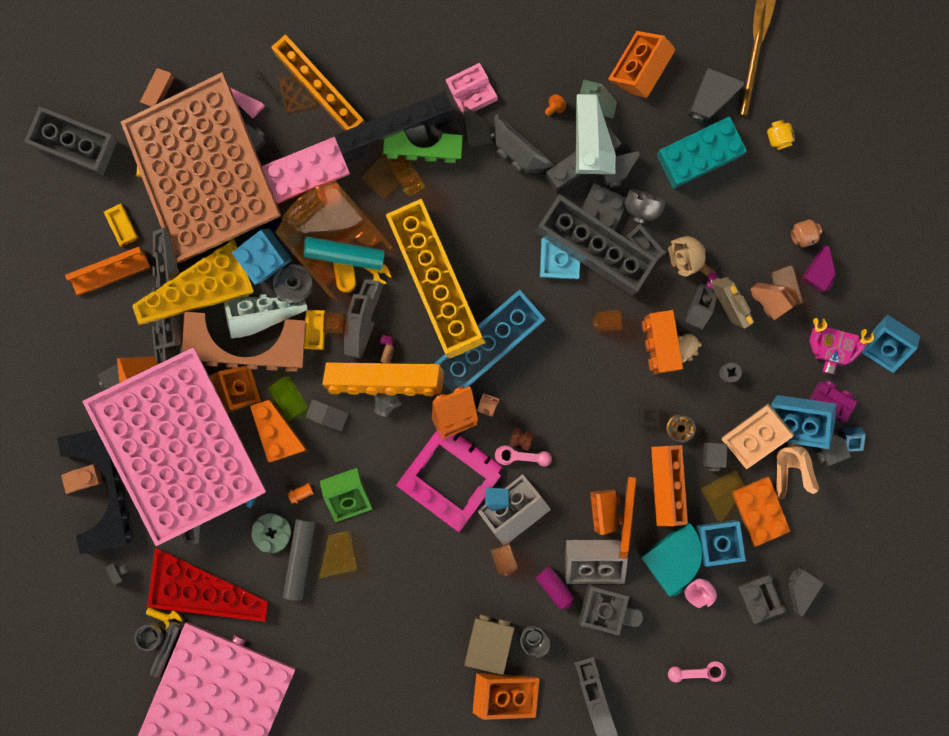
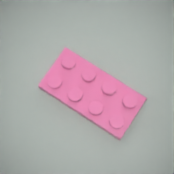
(305, 170)

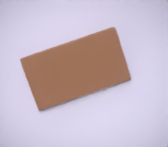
(157, 88)

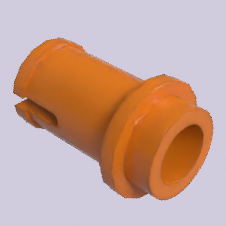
(300, 493)

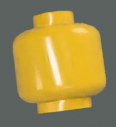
(781, 134)

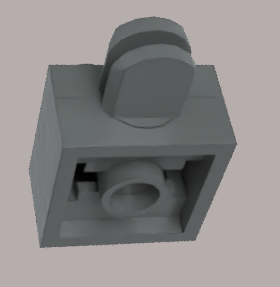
(609, 609)

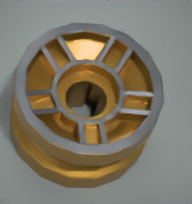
(686, 434)

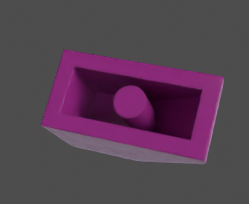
(820, 272)

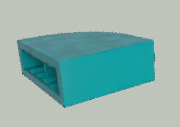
(675, 559)

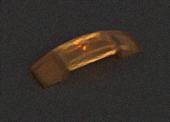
(405, 175)

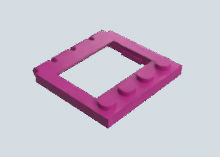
(435, 501)

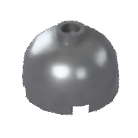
(644, 206)

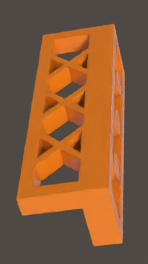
(109, 271)

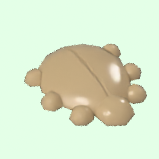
(688, 346)

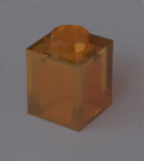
(607, 321)
(334, 323)
(504, 560)

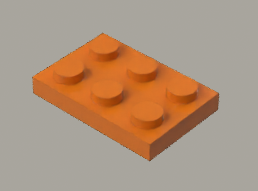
(760, 511)

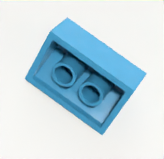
(807, 419)

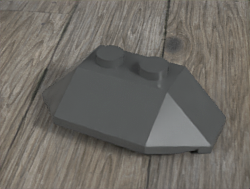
(518, 149)

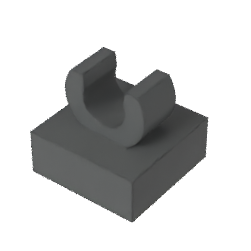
(114, 574)

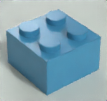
(261, 256)
(721, 543)

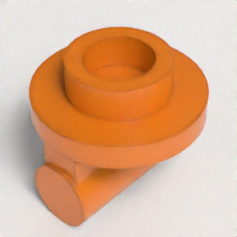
(556, 104)

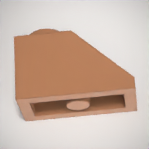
(82, 478)

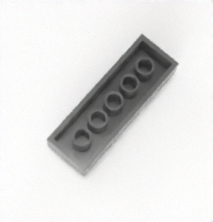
(596, 245)

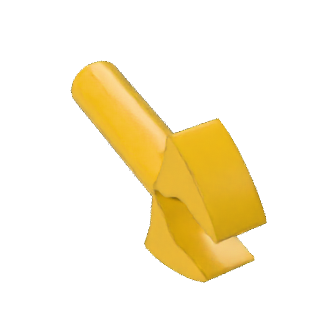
(384, 269)
(166, 618)

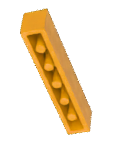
(316, 84)
(383, 378)

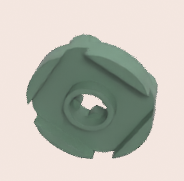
(260, 529)

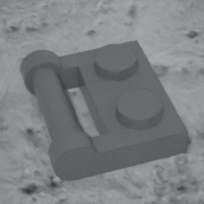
(755, 600)

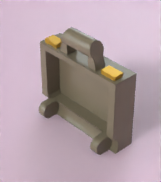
(732, 302)

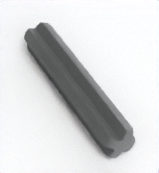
(165, 649)

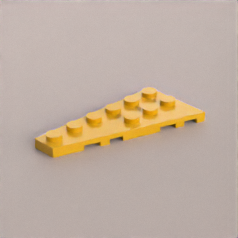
(202, 285)

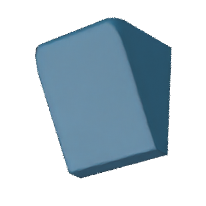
(854, 438)
(496, 498)

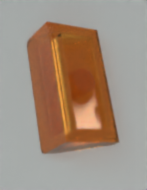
(786, 278)

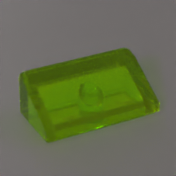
(288, 398)

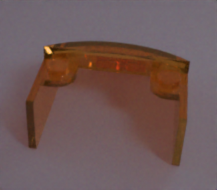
(330, 216)

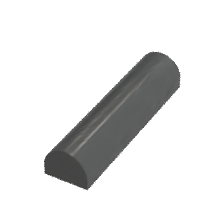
(299, 560)

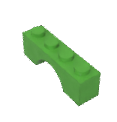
(447, 148)

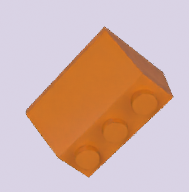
(642, 63)

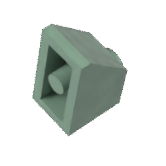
(606, 101)

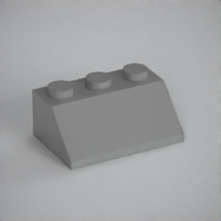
(524, 509)
(594, 562)

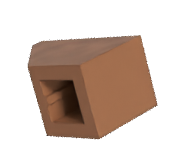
(774, 299)

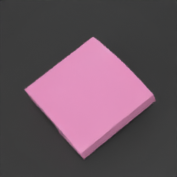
(471, 88)

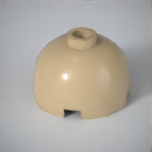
(687, 255)

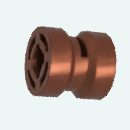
(520, 438)

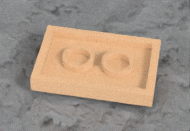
(757, 436)

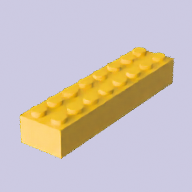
(435, 279)

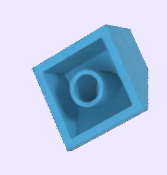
(891, 344)

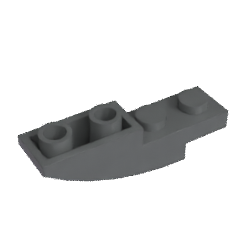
(358, 321)
(595, 698)

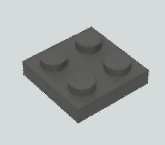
(605, 205)

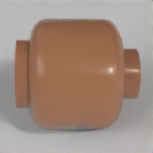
(806, 233)

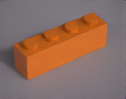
(669, 485)

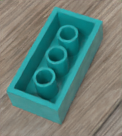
(701, 152)

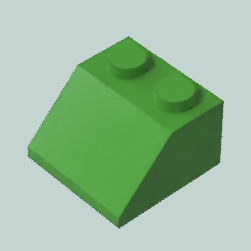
(345, 495)

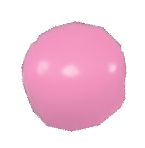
(700, 593)

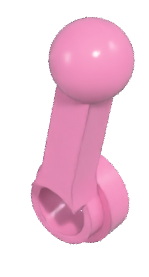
(543, 458)
(676, 674)

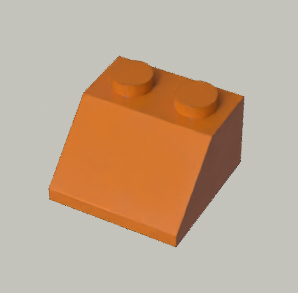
(236, 388)

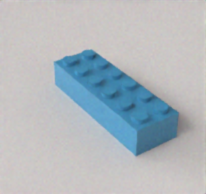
(501, 333)

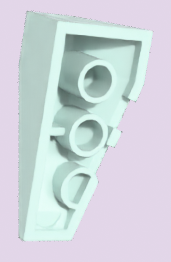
(593, 143)
(253, 314)

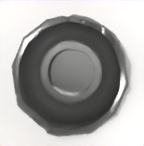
(535, 641)

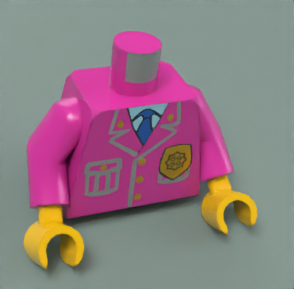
(836, 346)

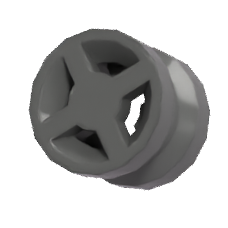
(727, 375)

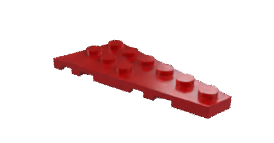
(190, 589)

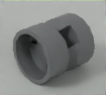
(150, 636)

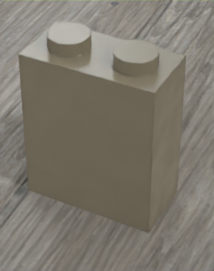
(489, 644)

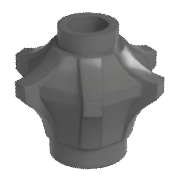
(385, 404)

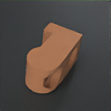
(487, 405)

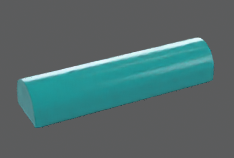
(343, 253)

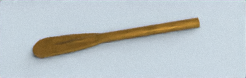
(762, 19)

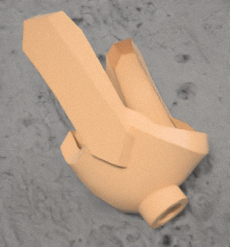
(796, 457)

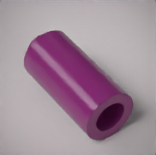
(555, 588)

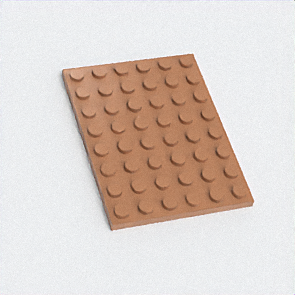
(200, 168)

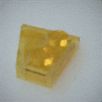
(720, 494)
(338, 555)

